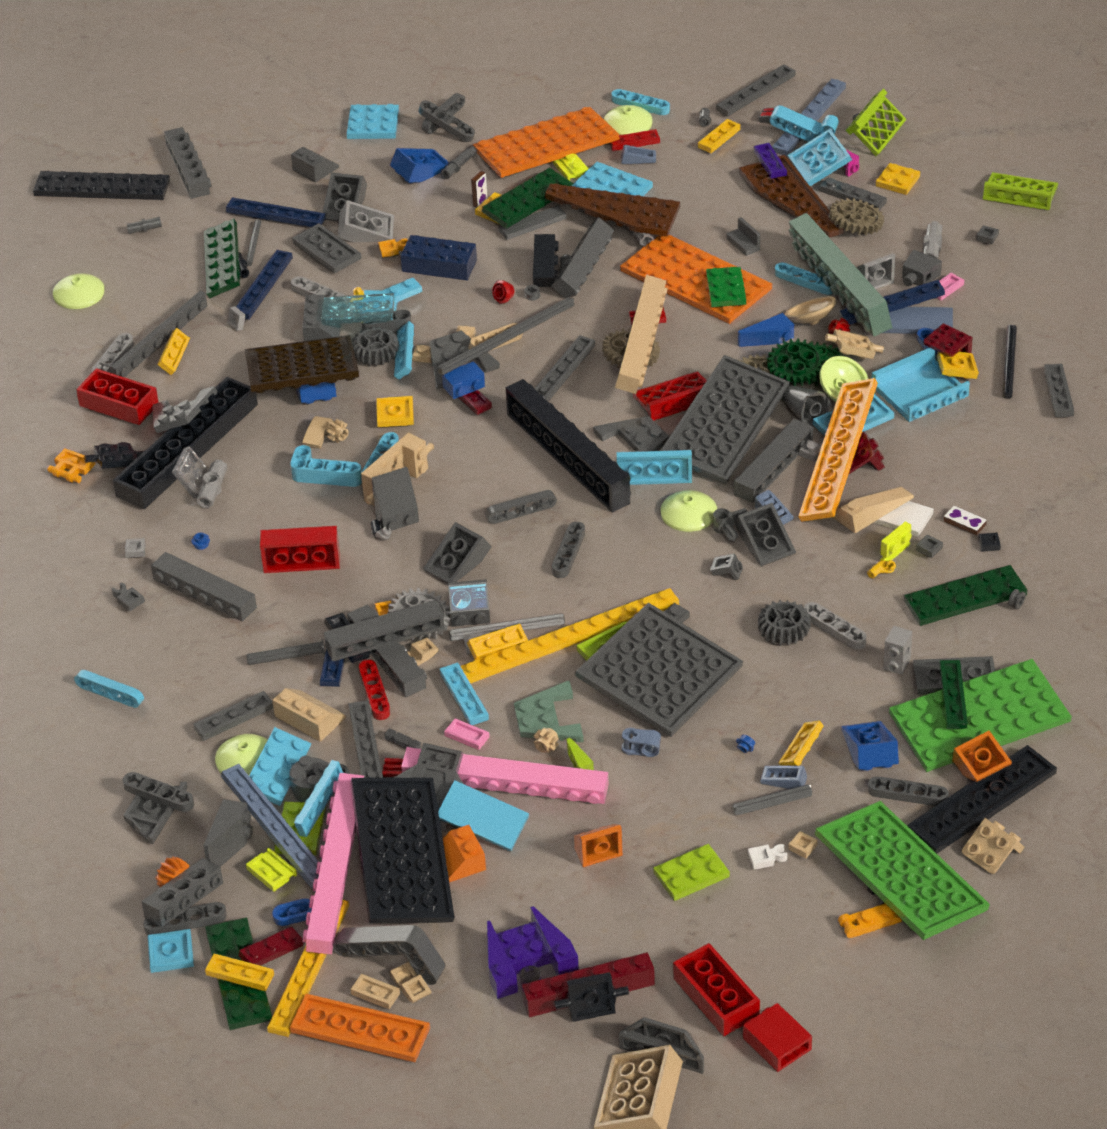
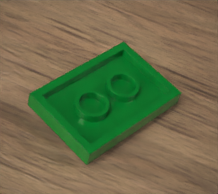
(726, 286)

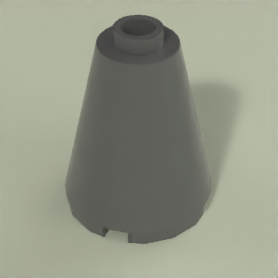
(806, 403)

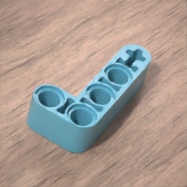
(800, 125)
(323, 471)

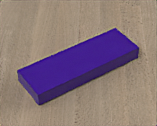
(770, 160)

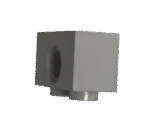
(897, 650)

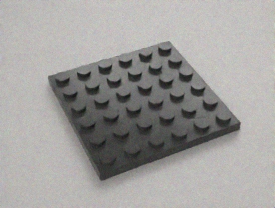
(659, 669)

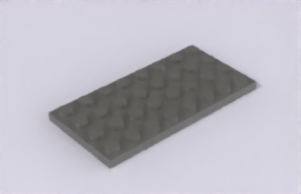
(726, 417)

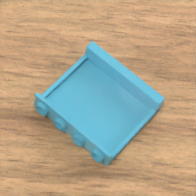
(917, 385)

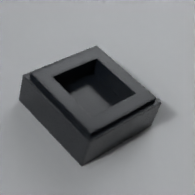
(989, 542)

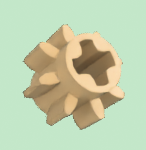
(337, 430)
(546, 740)

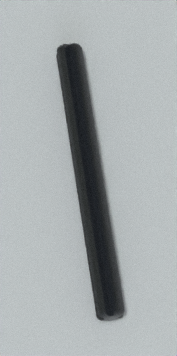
(1009, 361)

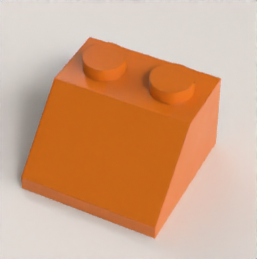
(980, 757)
(599, 844)
(463, 853)

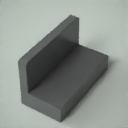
(745, 238)

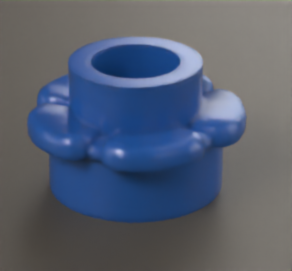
(200, 541)
(745, 743)

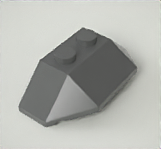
(651, 1033)

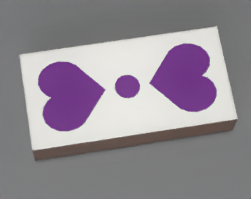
(479, 188)
(965, 520)

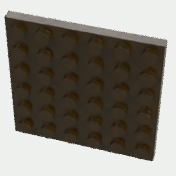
(301, 364)

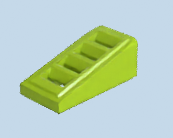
(578, 756)

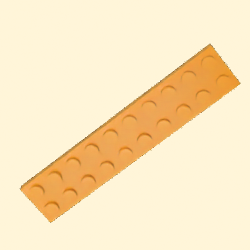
(838, 450)

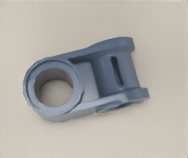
(642, 743)

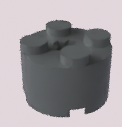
(305, 775)

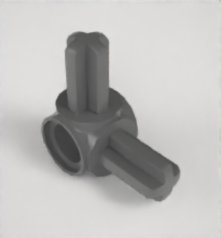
(724, 521)

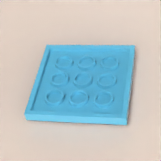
(613, 180)

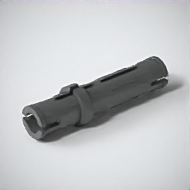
(455, 165)

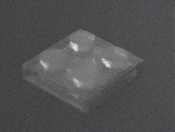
(190, 471)

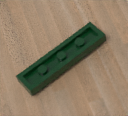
(953, 694)

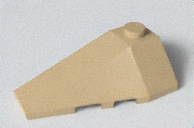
(870, 508)

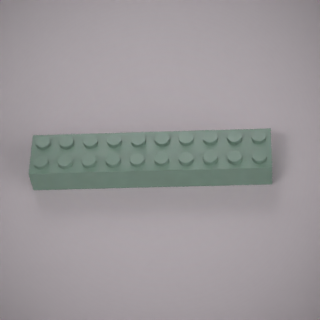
(840, 275)

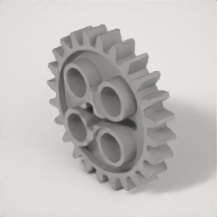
(415, 598)

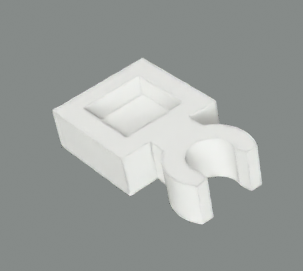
(765, 857)

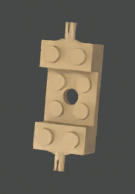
(407, 452)

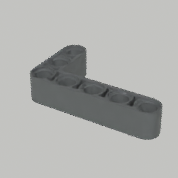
(393, 940)

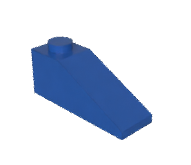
(767, 332)

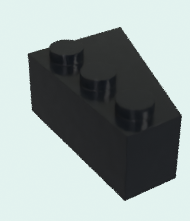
(545, 260)

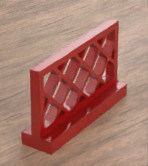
(669, 402)

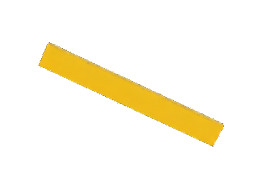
(299, 986)

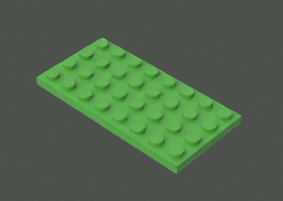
(1005, 702)
(902, 870)

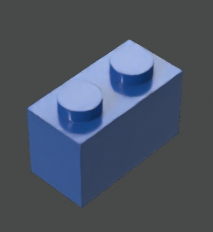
(463, 380)

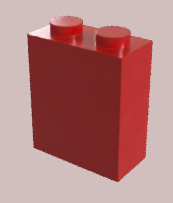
(777, 1037)

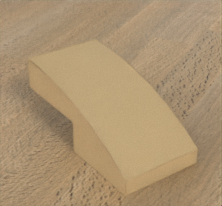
(316, 432)
(423, 650)
(409, 982)

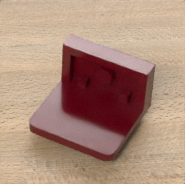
(949, 341)
(866, 452)

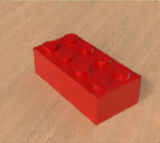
(117, 396)
(300, 549)
(716, 989)

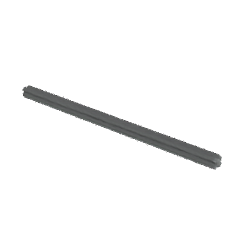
(505, 336)

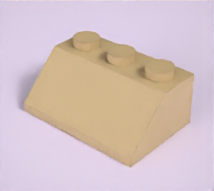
(306, 713)

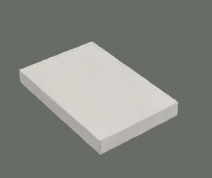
(910, 512)

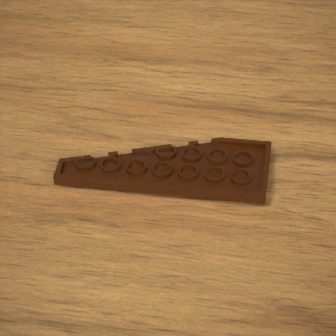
(790, 194)
(635, 211)

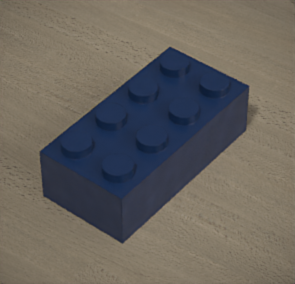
(438, 257)

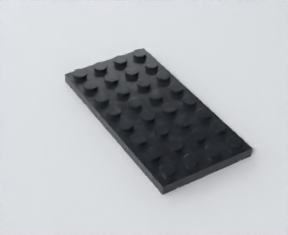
(401, 850)

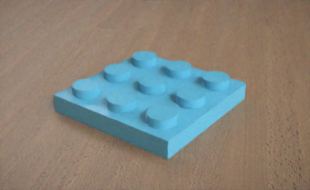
(373, 121)
(819, 157)

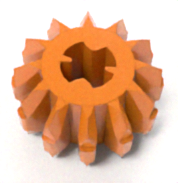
(170, 869)

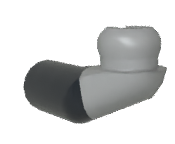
(378, 532)

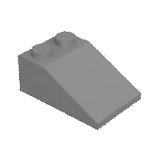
(364, 224)

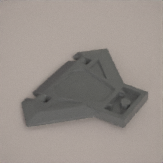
(442, 766)

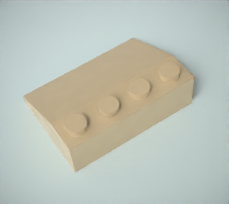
(639, 1089)

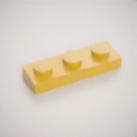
(719, 136)
(173, 351)
(496, 641)
(801, 743)
(239, 972)

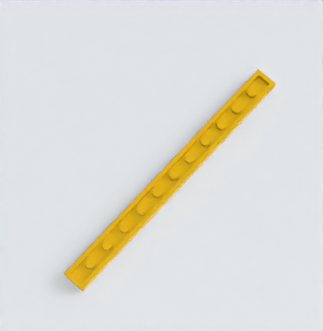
(563, 637)

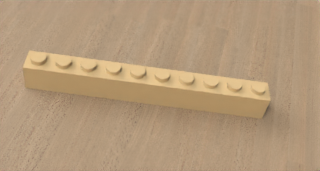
(642, 335)

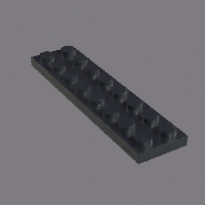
(101, 185)
(982, 799)

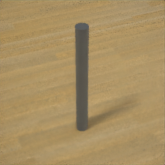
(254, 238)

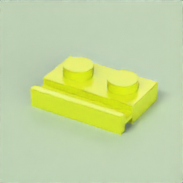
(571, 166)
(896, 542)
(271, 869)

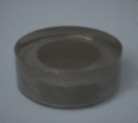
(529, 974)

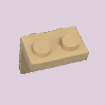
(991, 845)

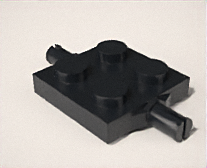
(113, 455)
(591, 997)

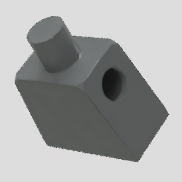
(920, 269)

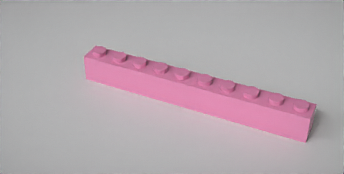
(526, 777)
(332, 869)

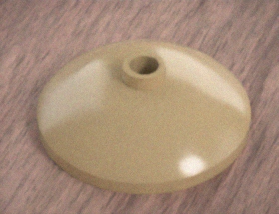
(811, 310)

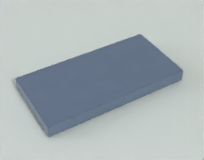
(912, 319)

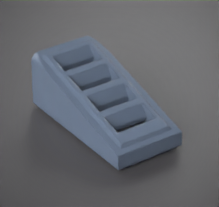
(637, 155)
(768, 497)
(796, 778)

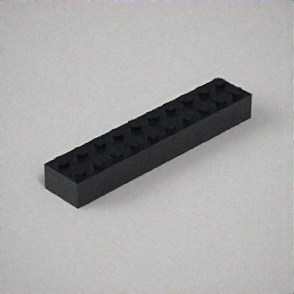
(568, 445)
(152, 471)

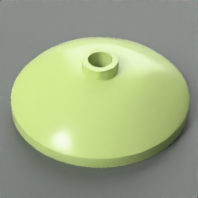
(629, 119)
(78, 291)
(839, 371)
(688, 510)
(241, 750)

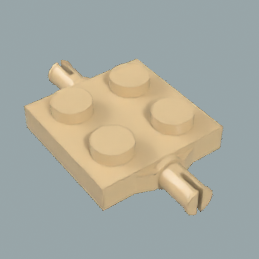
(854, 344)

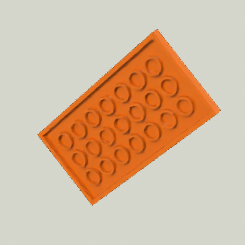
(545, 141)
(685, 275)

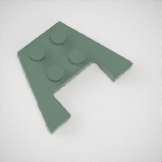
(539, 713)

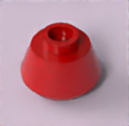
(502, 291)

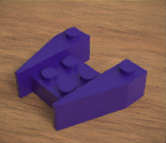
(524, 946)

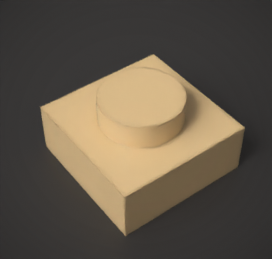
(803, 844)

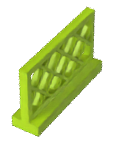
(868, 114)
(1015, 194)

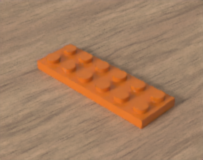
(360, 1027)

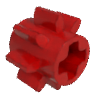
(840, 324)

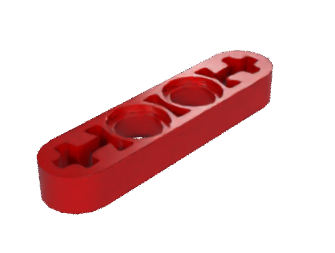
(371, 690)

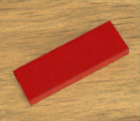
(636, 139)

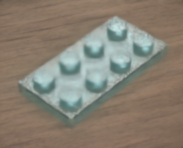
(358, 308)

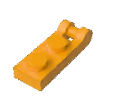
(868, 920)

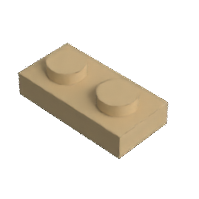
(375, 991)

